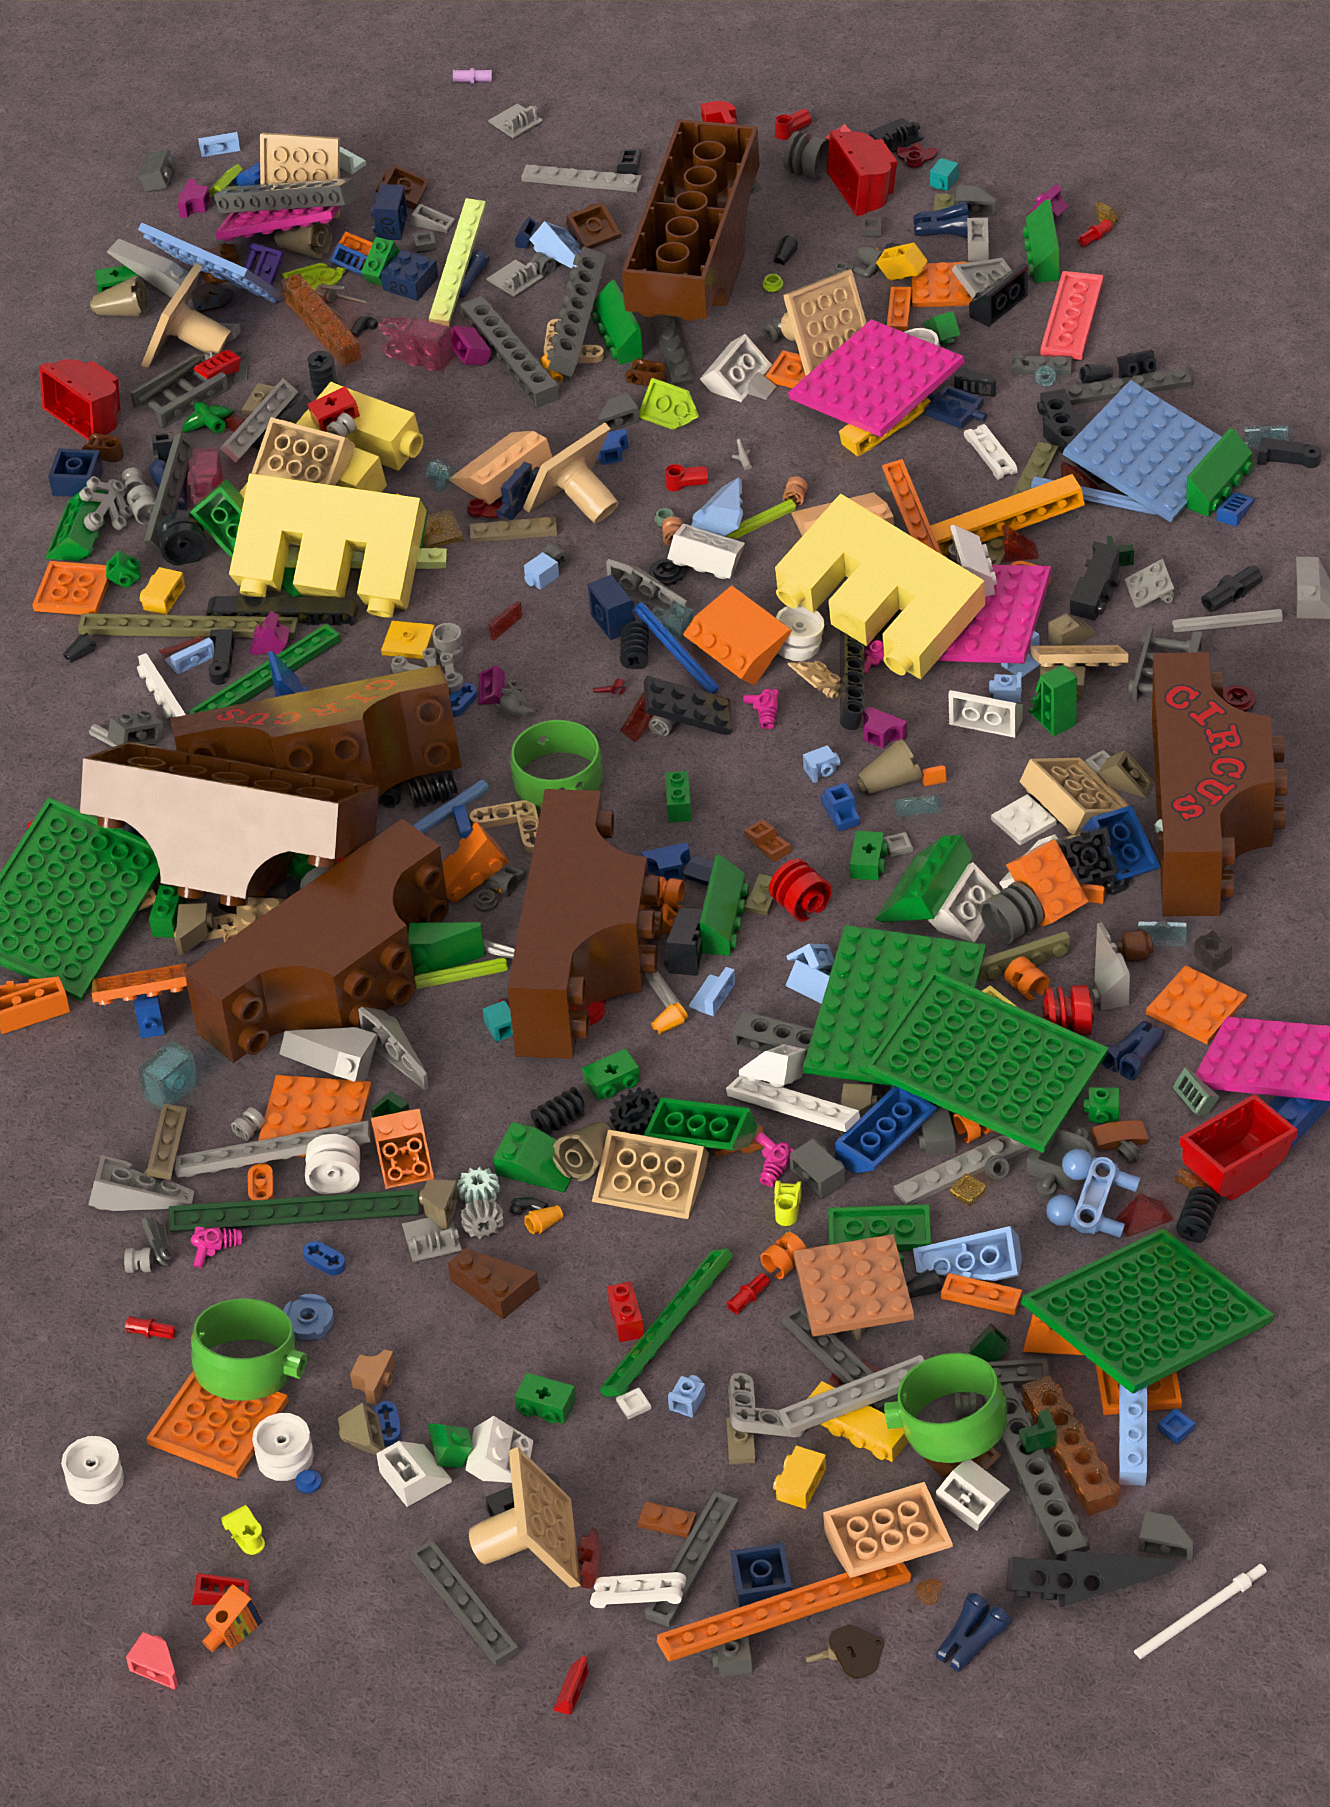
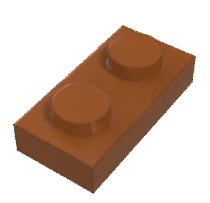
(667, 1519)

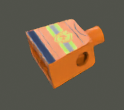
(231, 1619)

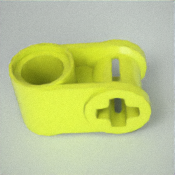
(787, 1202)
(245, 1530)

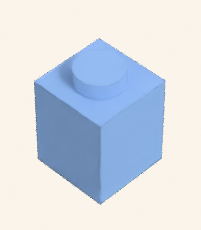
(541, 571)

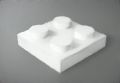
(1023, 819)

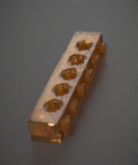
(321, 320)
(1073, 1449)

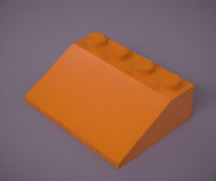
(738, 634)

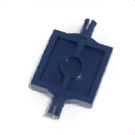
(955, 407)
(516, 490)

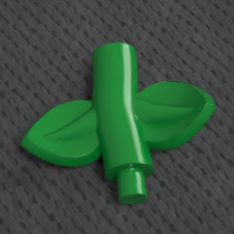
(207, 416)

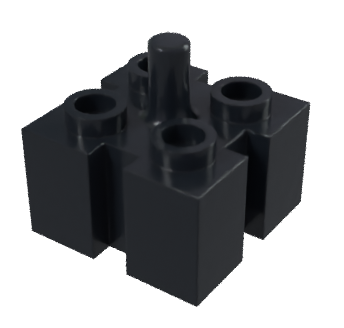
(1089, 854)

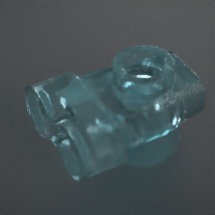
(439, 472)

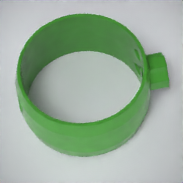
(560, 737)
(244, 1377)
(940, 1377)

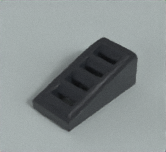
(631, 165)
(964, 377)

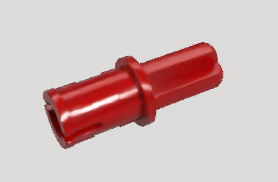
(1095, 232)
(748, 1293)
(150, 1327)

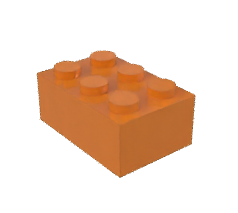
(1050, 880)

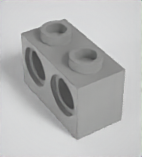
(978, 239)

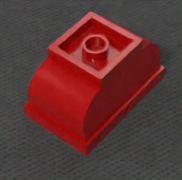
(862, 169)
(81, 395)
(1238, 1147)

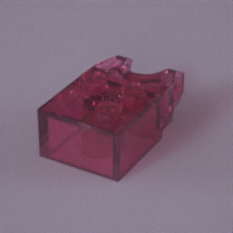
(418, 342)
(205, 472)

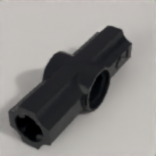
(1231, 588)

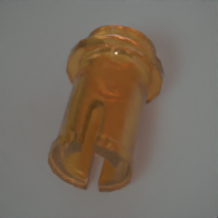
(1189, 1180)

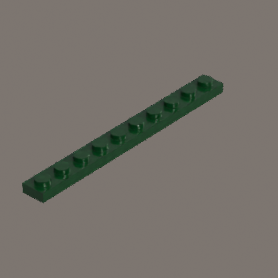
(294, 1210)

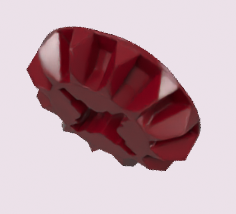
(1239, 692)

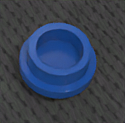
(308, 1481)

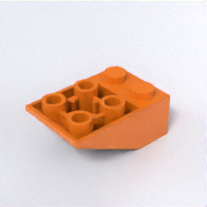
(402, 1148)

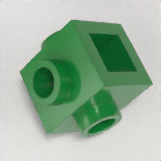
(123, 569)
(1102, 1105)

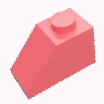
(152, 1660)

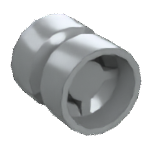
(141, 501)
(448, 639)

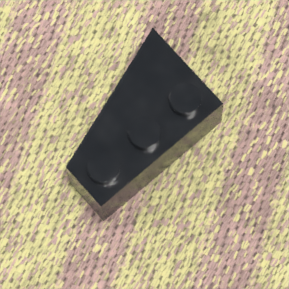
(1098, 582)
(684, 943)

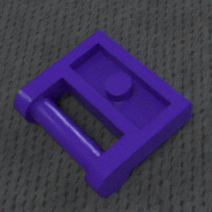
(267, 264)

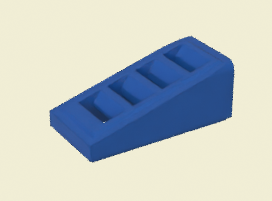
(338, 254)
(1234, 509)

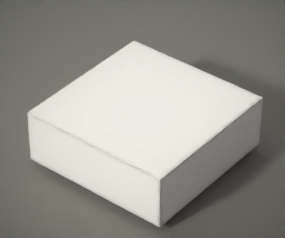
(633, 1403)

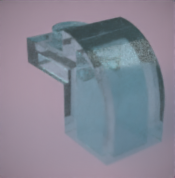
(675, 619)

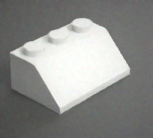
(735, 368)
(705, 551)
(972, 557)
(984, 713)
(961, 910)

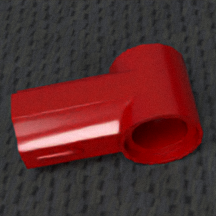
(787, 124)
(678, 477)

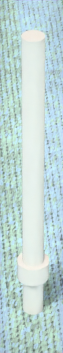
(1240, 1583)

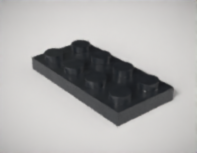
(687, 705)

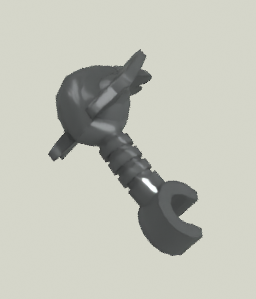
(511, 702)

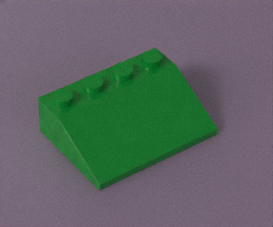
(927, 881)

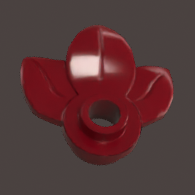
(916, 154)
(478, 508)

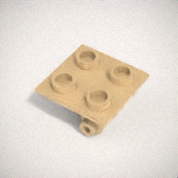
(818, 677)

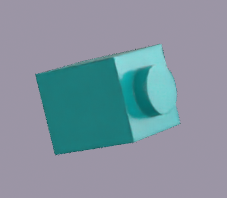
(944, 174)
(498, 1020)

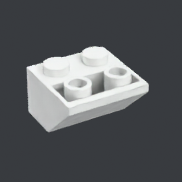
(777, 1066)
(491, 1447)
(411, 1471)
(971, 1493)

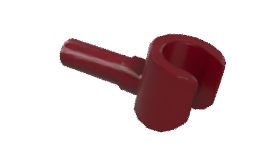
(618, 683)

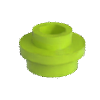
(773, 283)

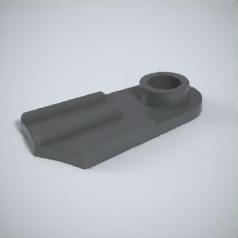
(242, 375)
(158, 1240)

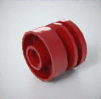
(800, 889)
(1070, 1011)

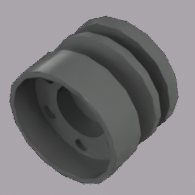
(806, 154)
(1012, 910)

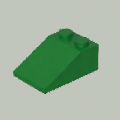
(221, 514)
(444, 945)
(528, 1158)

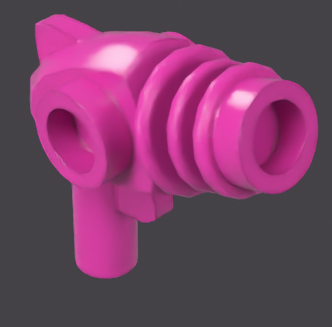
(873, 654)
(767, 706)
(776, 1159)
(210, 1240)

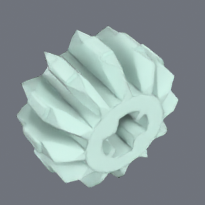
(478, 1185)

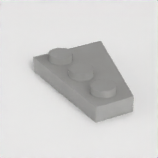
(980, 274)

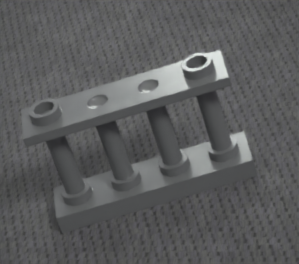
(185, 403)
(1147, 641)

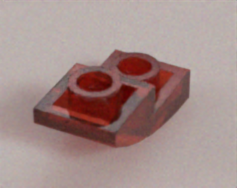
(590, 1557)

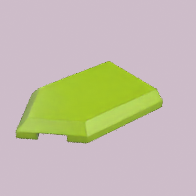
(318, 274)
(667, 405)

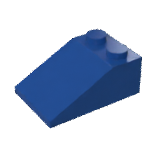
(283, 678)
(1128, 842)

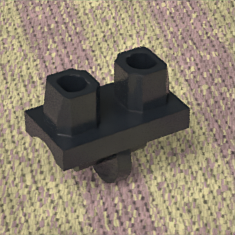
(1136, 363)

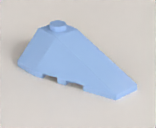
(556, 243)
(722, 511)
(979, 1256)

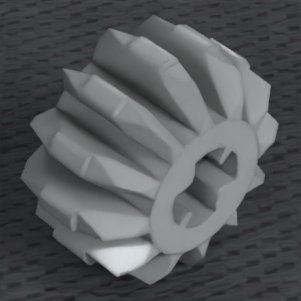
(482, 1217)

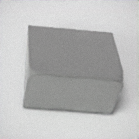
(761, 386)

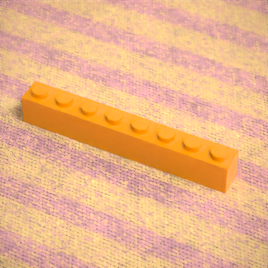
(1013, 511)

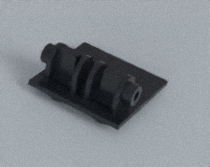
(898, 134)

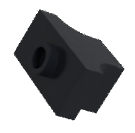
(161, 445)

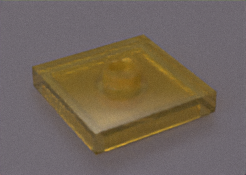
(441, 530)

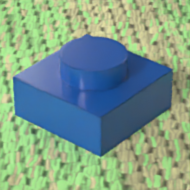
(1176, 1426)

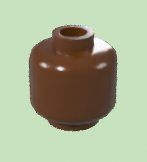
(1136, 945)

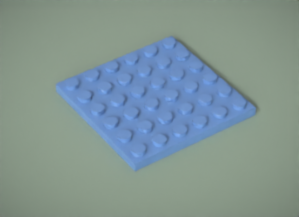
(211, 263)
(1143, 449)

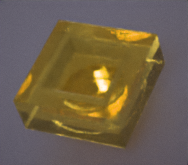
(1105, 212)
(967, 1189)

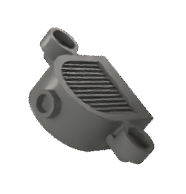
(1049, 1164)

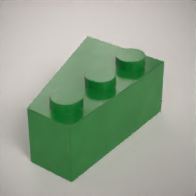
(1056, 700)

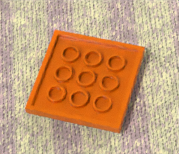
(140, 982)
(313, 1104)
(212, 1428)

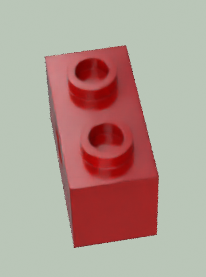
(331, 406)
(625, 1311)

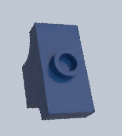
(613, 446)
(840, 806)
(668, 860)
(149, 1015)

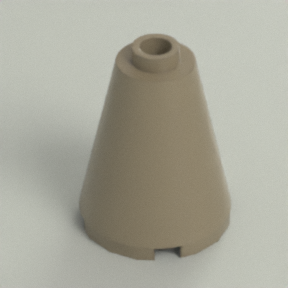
(307, 240)
(122, 299)
(889, 769)
(581, 1151)

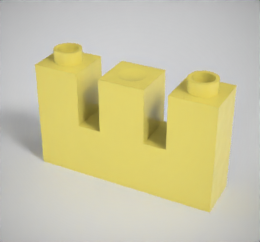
(382, 437)
(330, 527)
(884, 574)

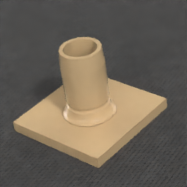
(298, 158)
(822, 317)
(187, 324)
(573, 473)
(537, 1522)

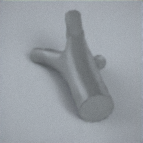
(743, 456)

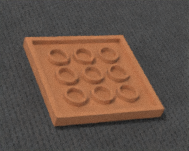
(853, 1285)

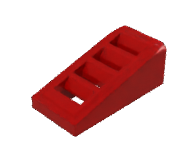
(224, 362)
(203, 1597)

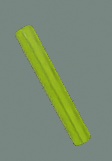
(763, 518)
(461, 973)

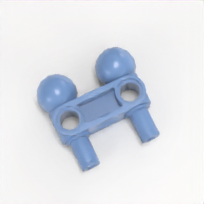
(1079, 1165)

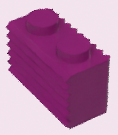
(469, 346)

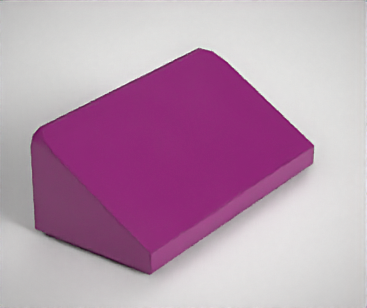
(490, 685)

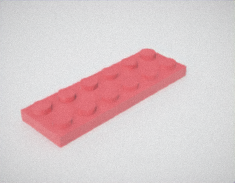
(1072, 315)

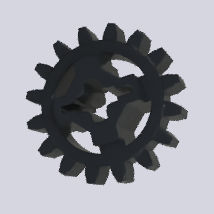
(633, 1111)

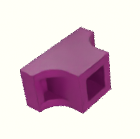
(193, 199)
(1057, 203)
(269, 636)
(882, 727)

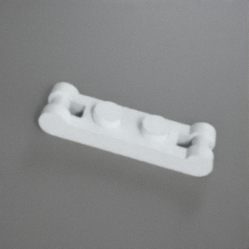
(991, 451)
(638, 1589)

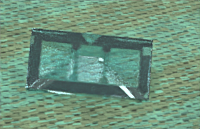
(1254, 434)
(917, 805)
(1165, 932)

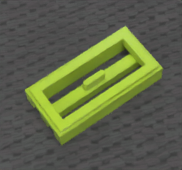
(227, 177)

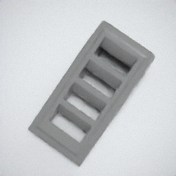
(421, 216)

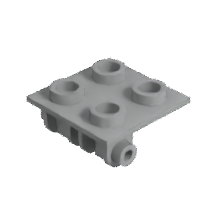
(516, 120)
(515, 277)
(1150, 584)
(428, 1240)

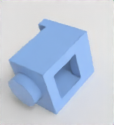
(1006, 687)
(820, 763)
(687, 1395)

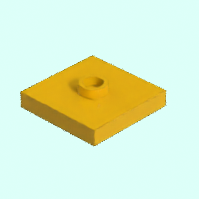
(407, 639)

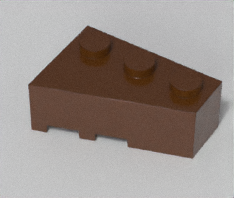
(493, 1281)

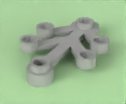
(116, 491)
(453, 679)

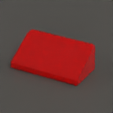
(572, 1686)

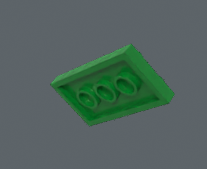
(907, 1223)

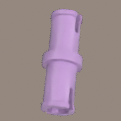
(472, 75)

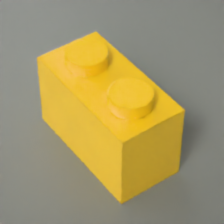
(901, 261)
(162, 591)
(800, 1477)

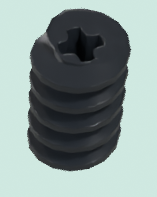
(321, 371)
(634, 645)
(433, 789)
(558, 1110)
(1197, 1214)

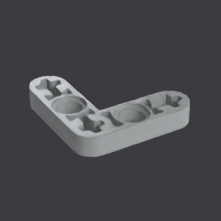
(744, 1415)

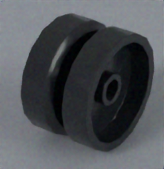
(181, 538)

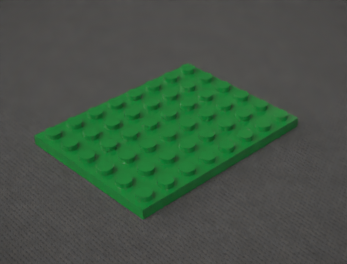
(70, 896)
(870, 989)
(987, 1060)
(1147, 1310)

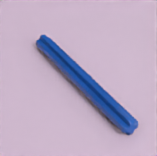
(676, 648)

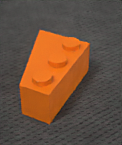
(472, 863)
(31, 1002)
(1045, 1340)

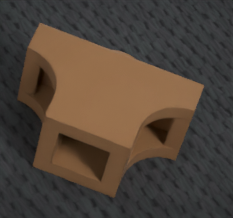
(373, 1374)

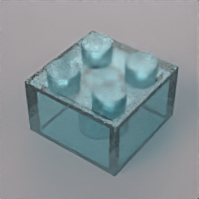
(168, 1075)

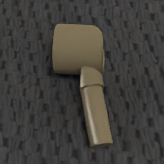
(822, 1655)

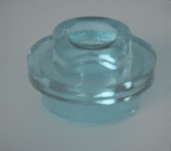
(1045, 370)

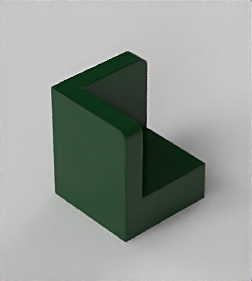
(1126, 553)
(389, 1105)
(990, 1344)
(1040, 1435)

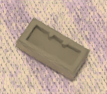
(256, 398)
(740, 1445)

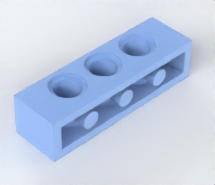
(1132, 1437)

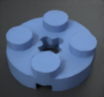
(321, 1319)

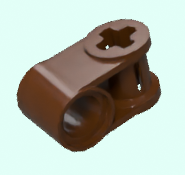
(645, 371)
(109, 447)

